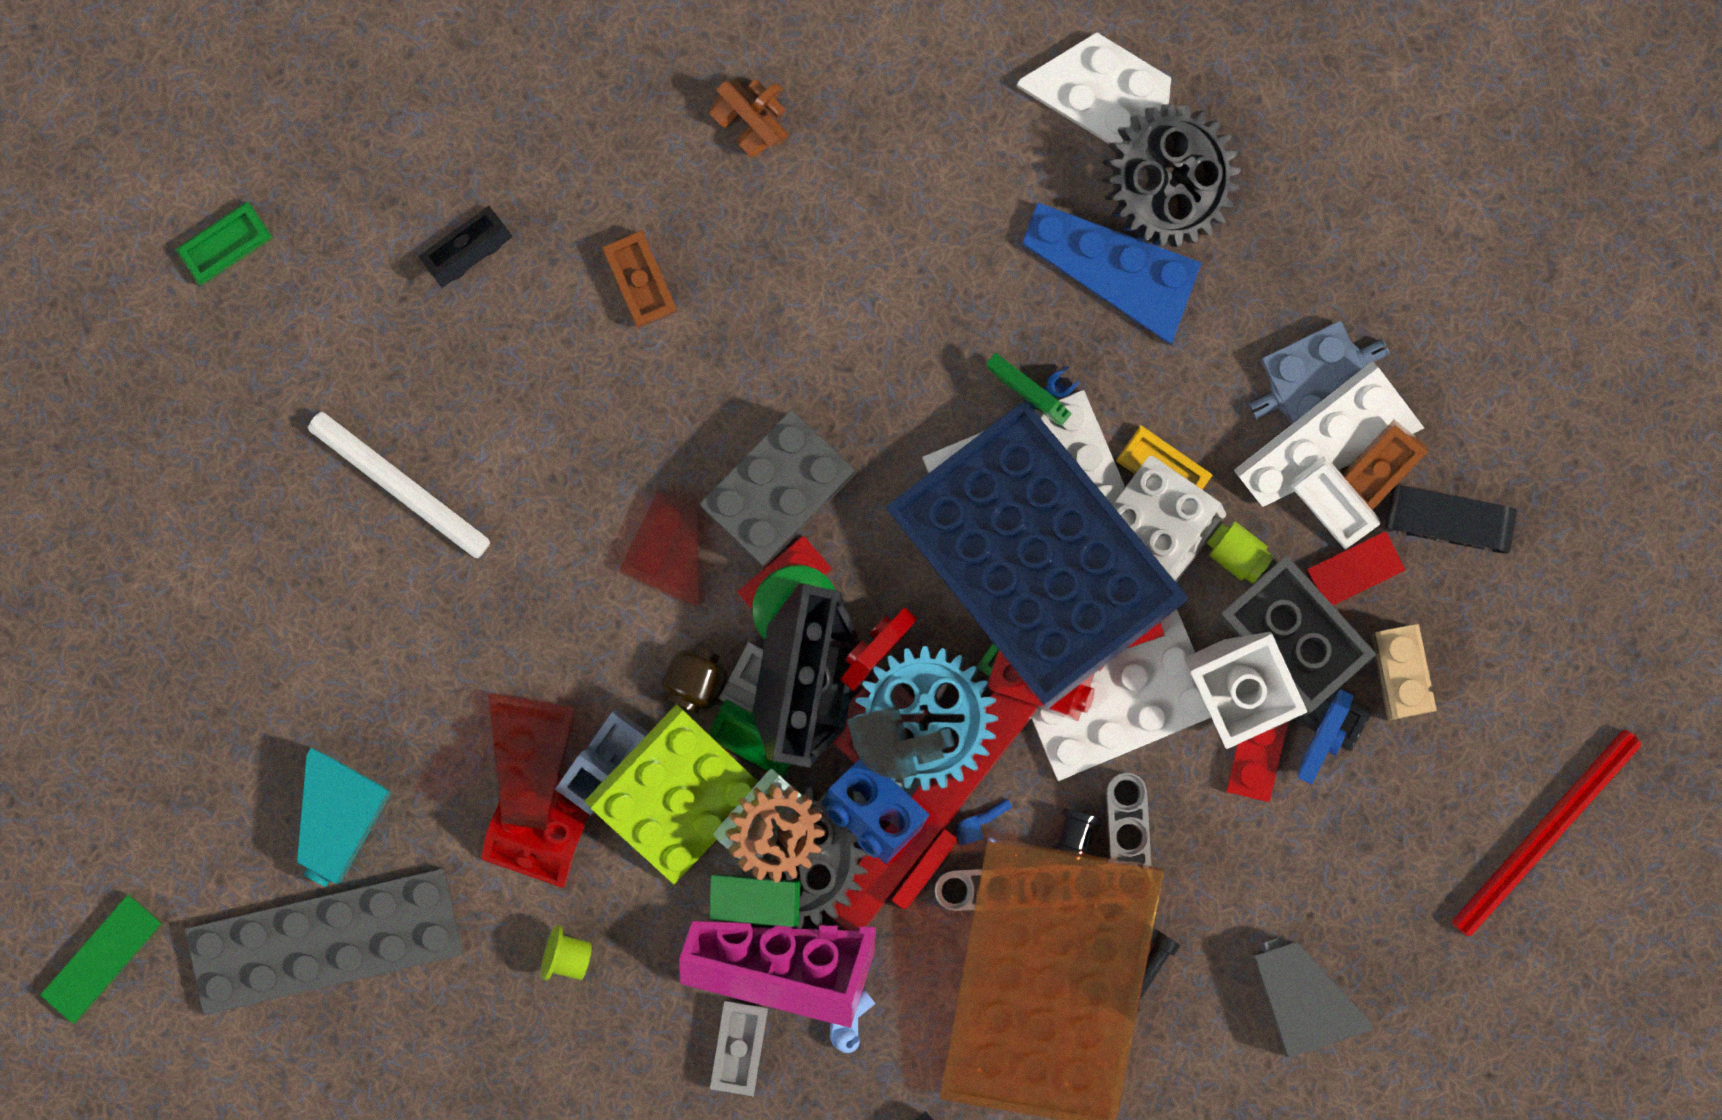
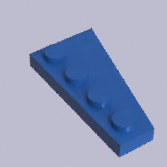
(1126, 272)

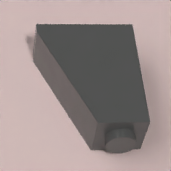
(1304, 1000)

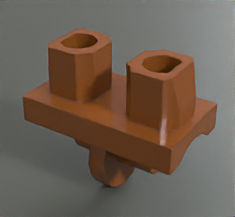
(737, 101)

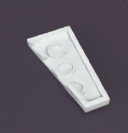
(1335, 428)

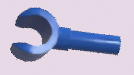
(1055, 388)
(970, 830)

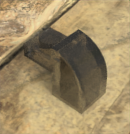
(885, 746)

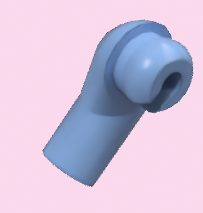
(847, 1038)

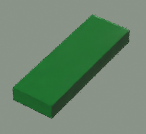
(101, 959)

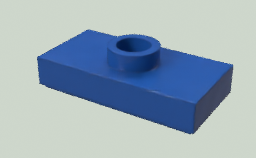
(1327, 737)

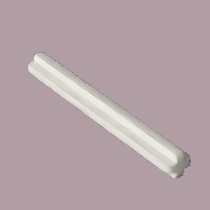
(399, 485)

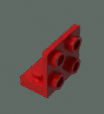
(534, 851)

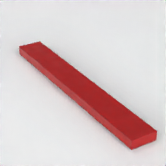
(942, 807)

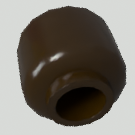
(694, 679)

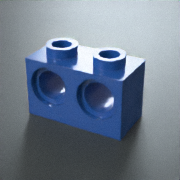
(883, 803)

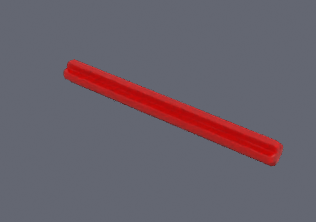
(1546, 833)

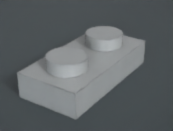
(739, 1048)

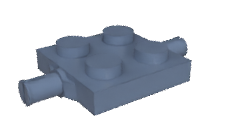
(1312, 370)

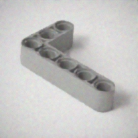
(1116, 817)

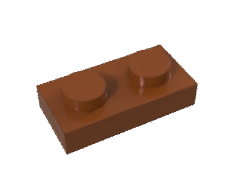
(640, 279)
(1384, 463)

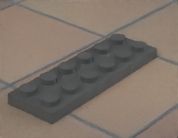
(324, 941)

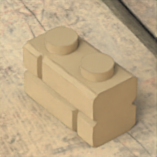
(1403, 672)

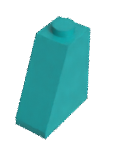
(335, 816)

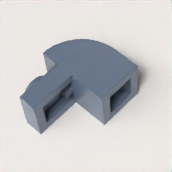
(605, 752)

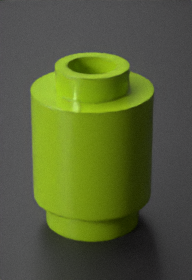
(1239, 552)

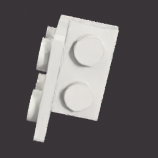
(1169, 514)

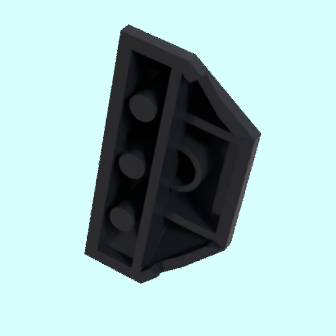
(799, 688)

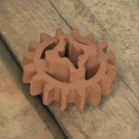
(791, 829)

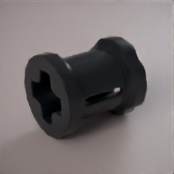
(1077, 832)

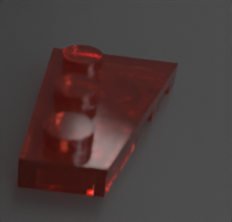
(529, 756)

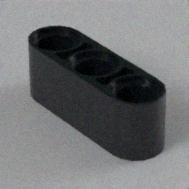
(1451, 518)

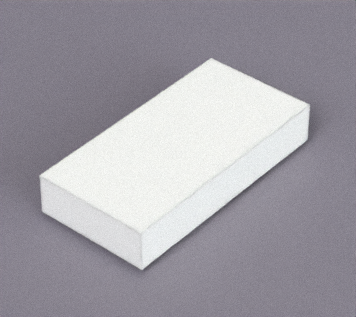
(1335, 502)

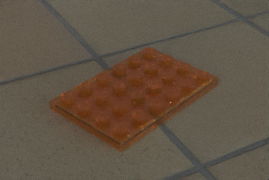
(1051, 982)

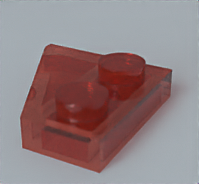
(667, 549)

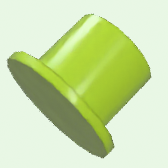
(565, 956)

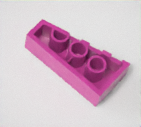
(781, 967)

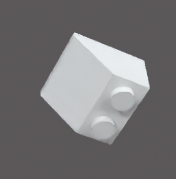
(1245, 686)

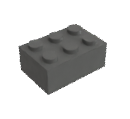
(777, 489)
(1308, 630)

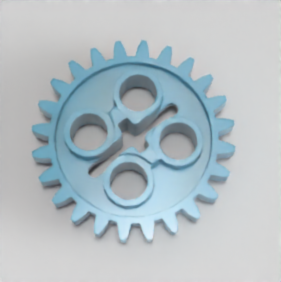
(926, 679)

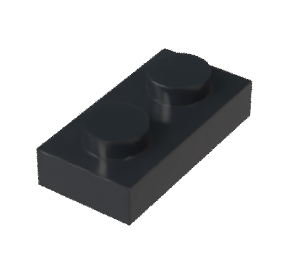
(465, 247)

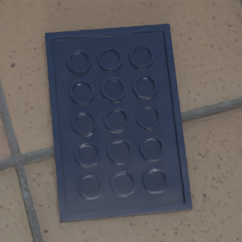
(1036, 554)

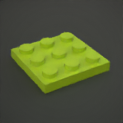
(672, 794)

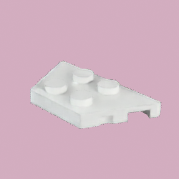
(1098, 87)

